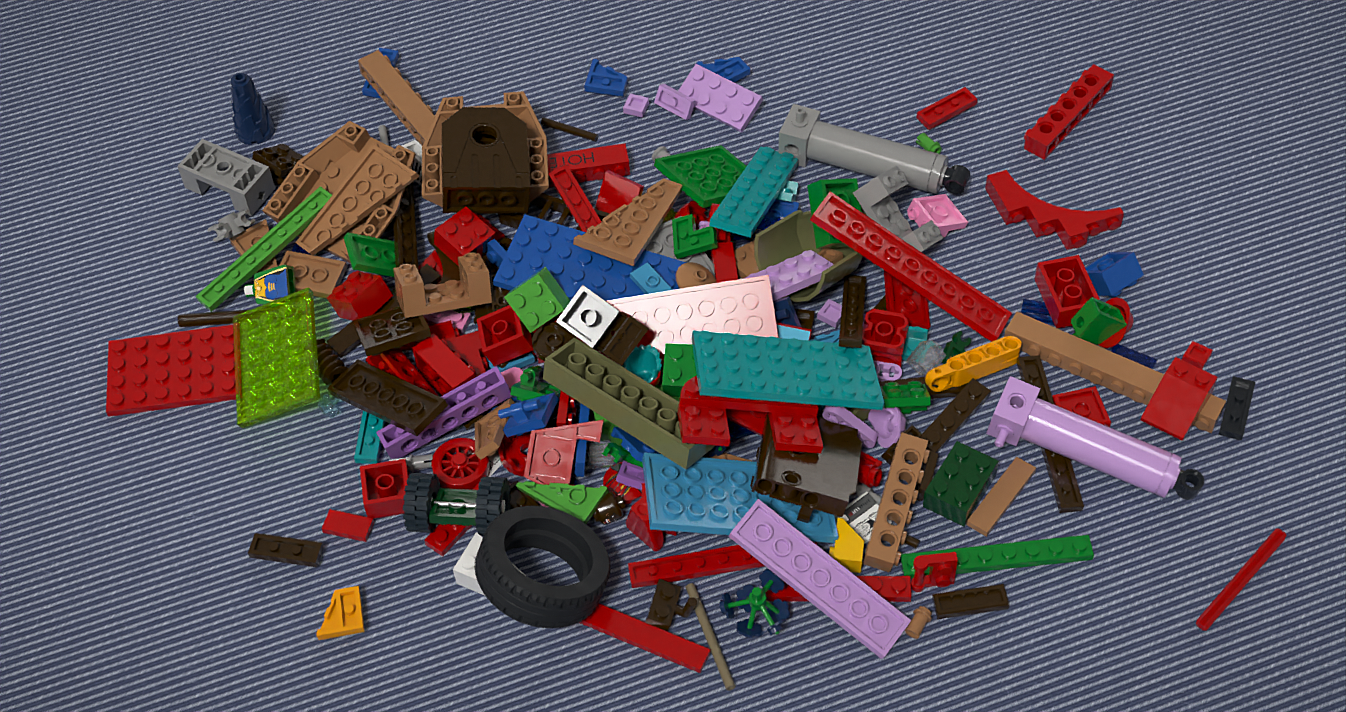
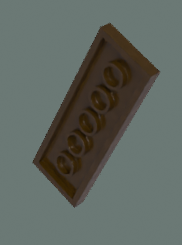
(387, 397)

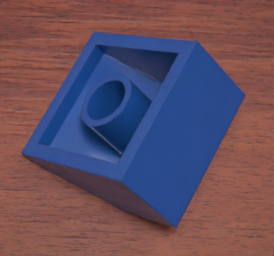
(1114, 272)

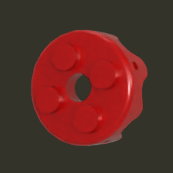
(511, 455)

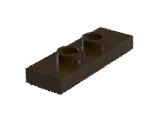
(970, 601)

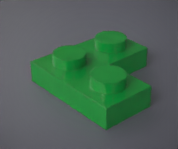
(689, 240)

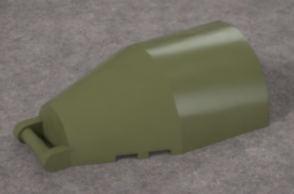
(791, 238)

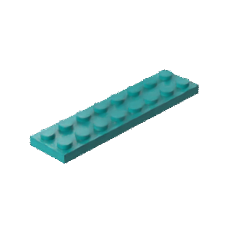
(754, 192)

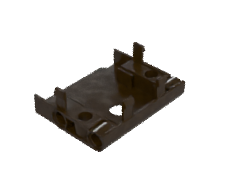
(810, 479)

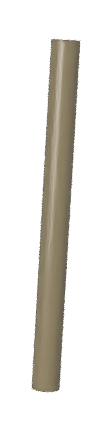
(711, 639)

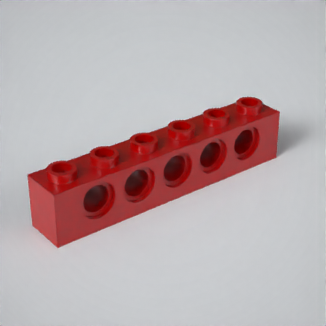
(1068, 111)

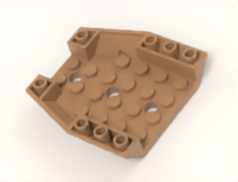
(518, 105)
(328, 168)

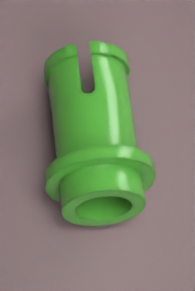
(928, 144)

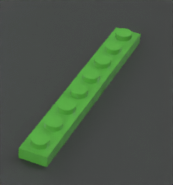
(263, 250)

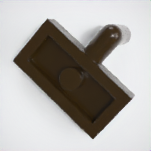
(665, 605)

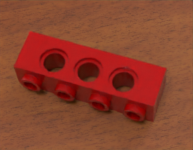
(397, 364)

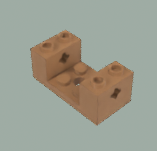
(420, 300)

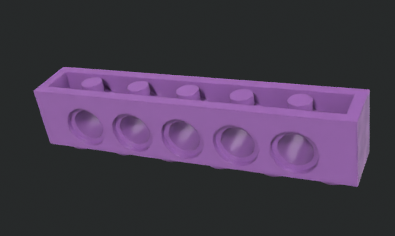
(463, 404)

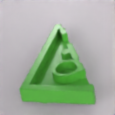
(574, 500)

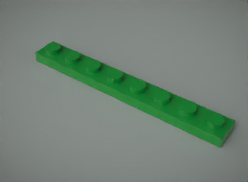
(1011, 555)

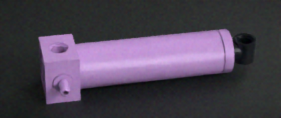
(1088, 442)

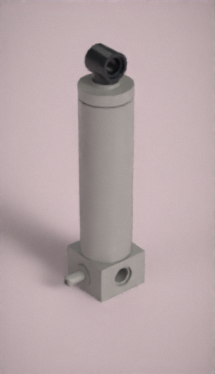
(816, 140)

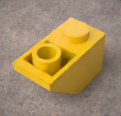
(848, 547)

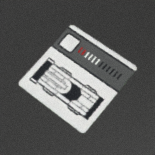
(861, 515)

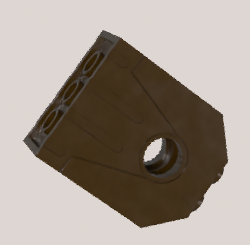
(485, 161)

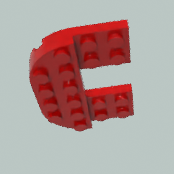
(705, 420)

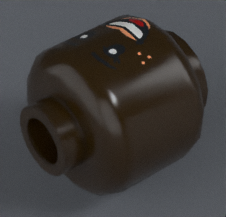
(609, 509)

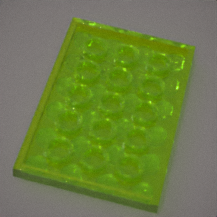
(275, 358)

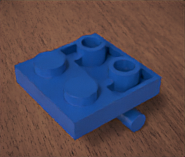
(528, 414)

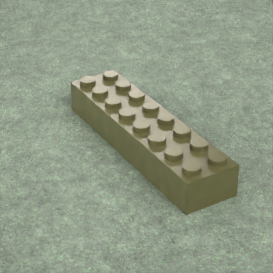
(621, 399)

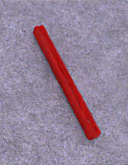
(1239, 581)

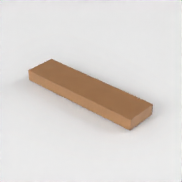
(1001, 496)

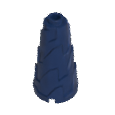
(250, 115)

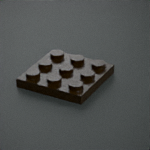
(390, 330)

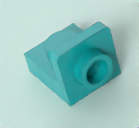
(789, 192)
(913, 338)

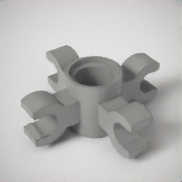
(231, 225)

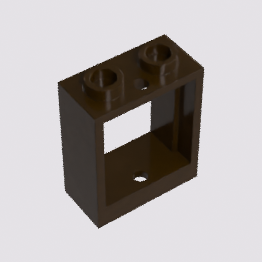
(627, 336)

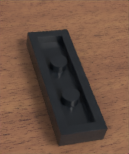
(1237, 408)

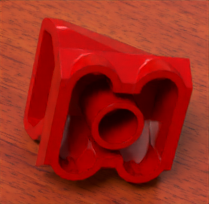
(885, 335)
(639, 525)

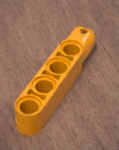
(974, 364)

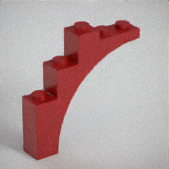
(1044, 218)
(466, 345)

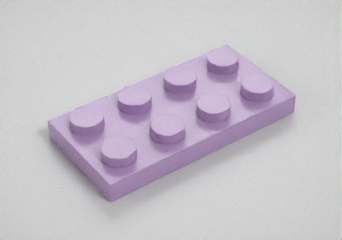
(721, 97)
(794, 273)

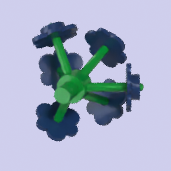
(753, 600)

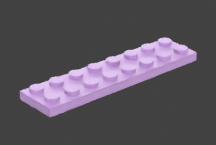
(820, 578)

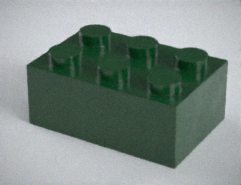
(960, 483)

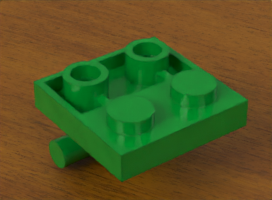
(530, 387)
(906, 397)

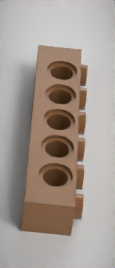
(876, 553)

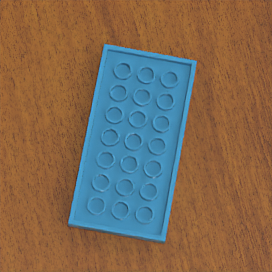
(715, 497)

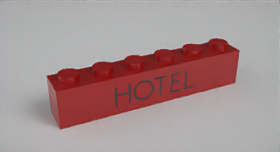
(592, 162)

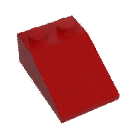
(1179, 398)

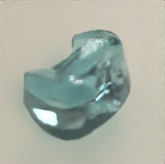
(328, 406)

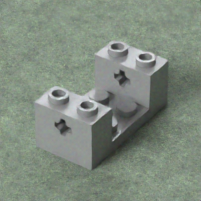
(244, 180)
(879, 206)

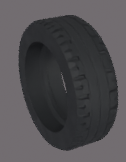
(530, 600)

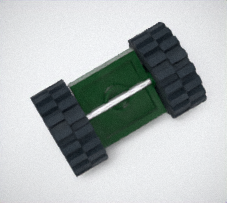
(430, 505)

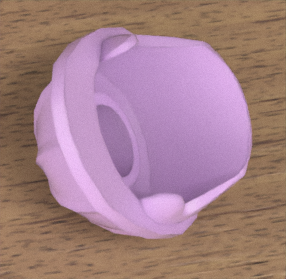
(888, 425)

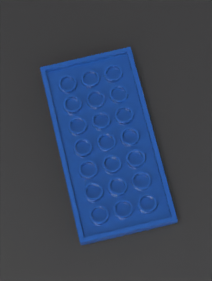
(551, 245)

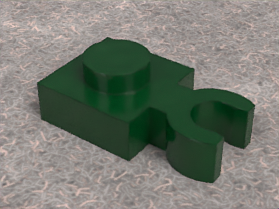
(955, 346)

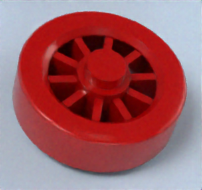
(460, 469)

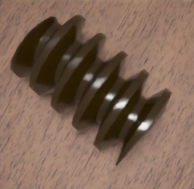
(329, 363)

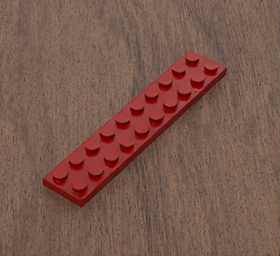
(911, 267)

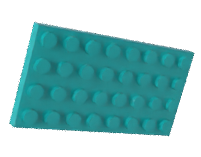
(785, 370)

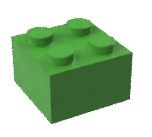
(537, 299)

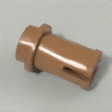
(921, 617)

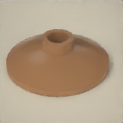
(692, 275)

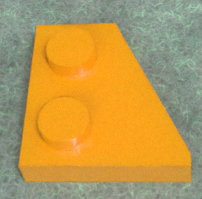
(343, 615)

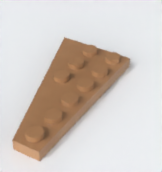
(365, 189)
(631, 227)

